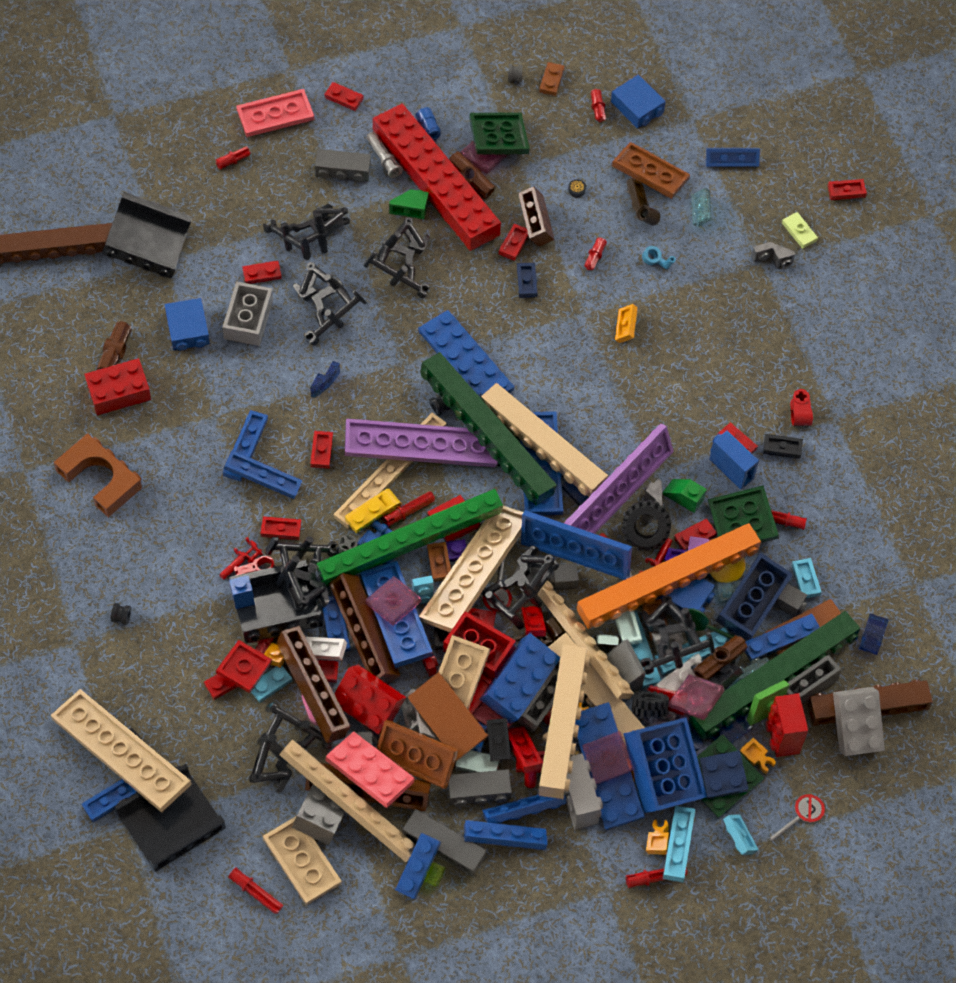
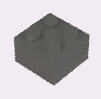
(318, 816)

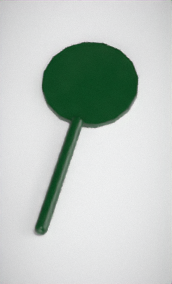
(702, 622)

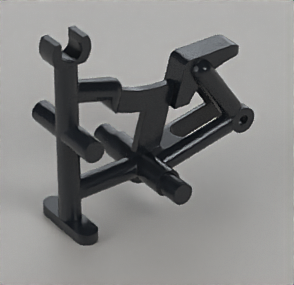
(321, 225)
(417, 246)
(308, 292)
(291, 575)
(529, 589)
(655, 622)
(268, 742)

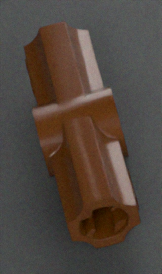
(479, 181)
(115, 346)
(727, 652)

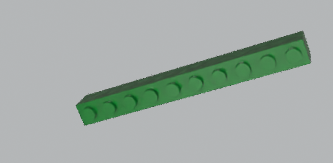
(411, 537)

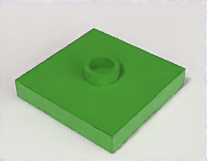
(762, 701)

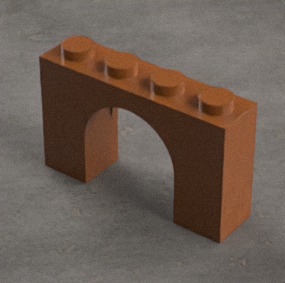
(90, 452)

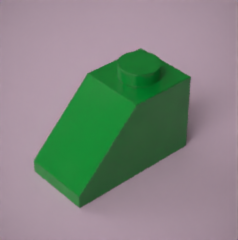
(410, 204)
(685, 493)

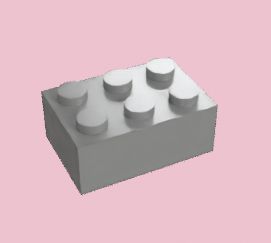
(248, 313)
(858, 721)
(581, 799)

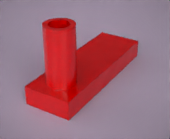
(525, 754)

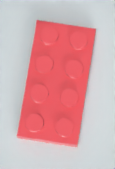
(275, 113)
(370, 769)

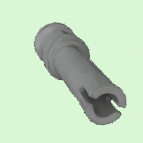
(387, 160)

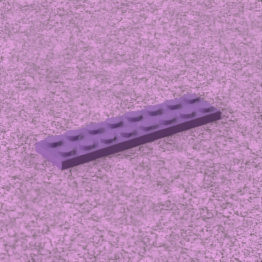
(414, 443)
(623, 482)

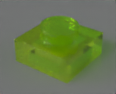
(435, 874)

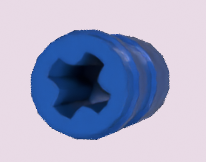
(428, 122)

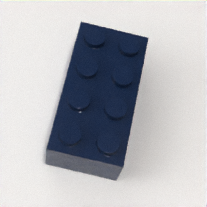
(754, 597)

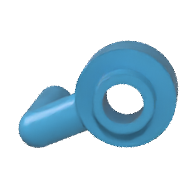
(656, 254)

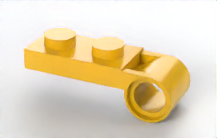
(372, 510)

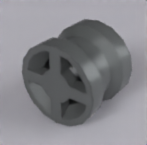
(515, 73)
(346, 541)

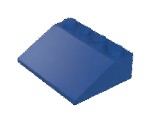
(665, 765)

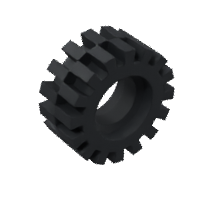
(650, 704)

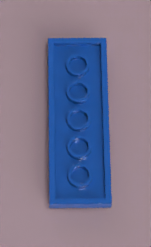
(463, 353)
(554, 504)
(576, 545)
(407, 638)
(618, 794)

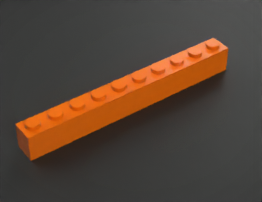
(668, 576)

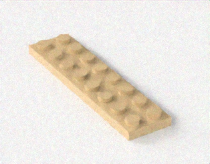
(473, 570)
(121, 750)

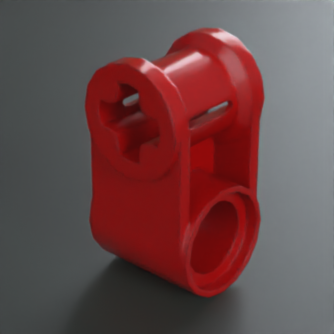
(801, 409)

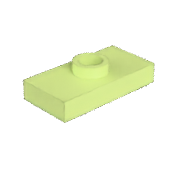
(799, 230)

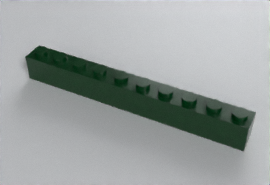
(488, 429)
(786, 666)

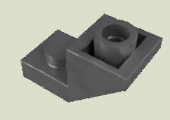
(780, 255)
(652, 492)

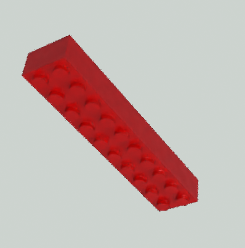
(437, 175)

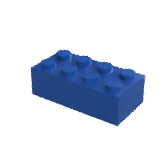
(520, 678)

